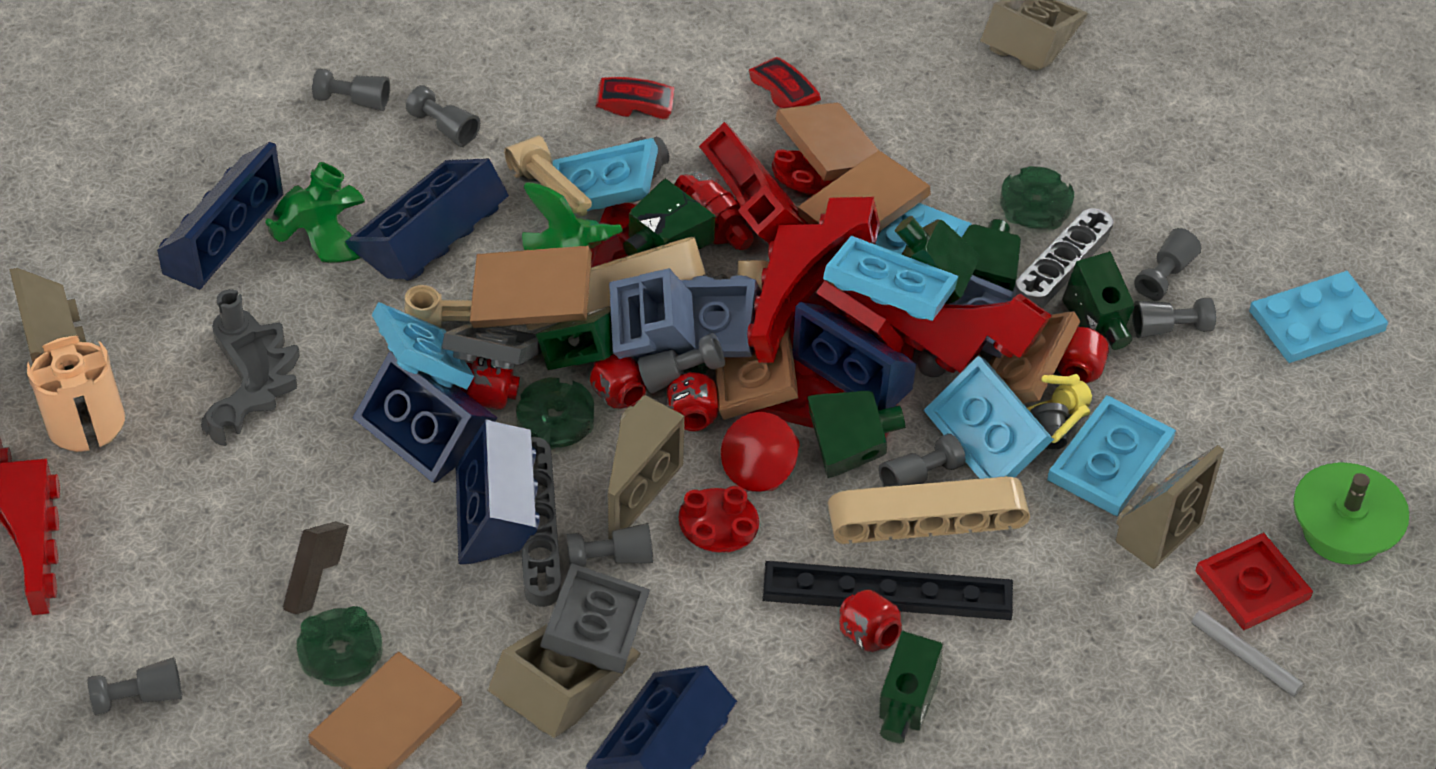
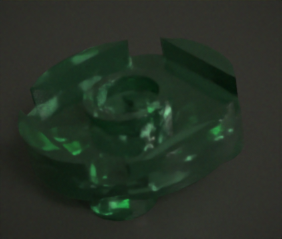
(1048, 212)
(561, 430)
(335, 625)

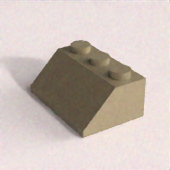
(44, 311)

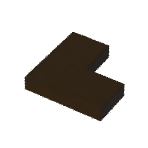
(317, 550)

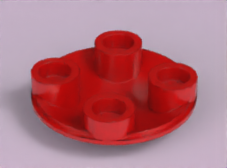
(796, 172)
(759, 451)
(718, 519)

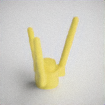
(1072, 394)

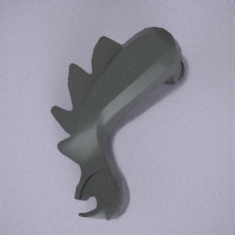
(258, 360)

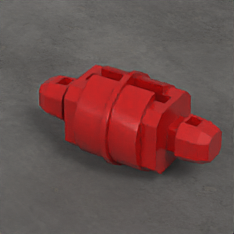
(728, 221)

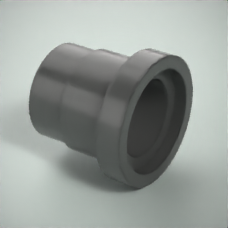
(1052, 417)

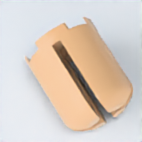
(89, 378)

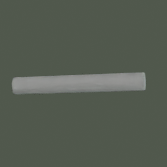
(1247, 653)

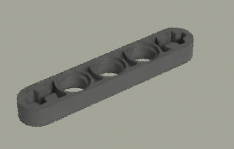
(1064, 247)
(545, 536)

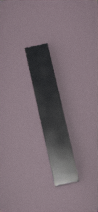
(907, 590)

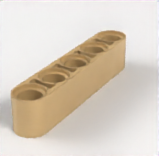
(679, 256)
(927, 509)

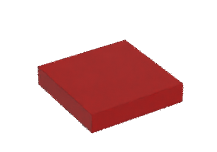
(860, 315)
(1253, 581)

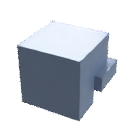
(651, 315)

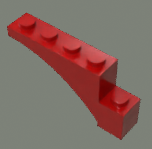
(757, 193)
(799, 264)
(963, 330)
(30, 518)

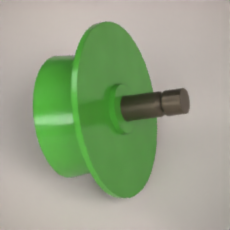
(1350, 512)

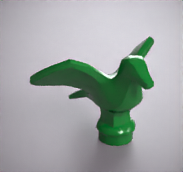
(317, 213)
(564, 226)

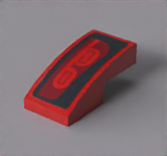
(785, 83)
(627, 94)

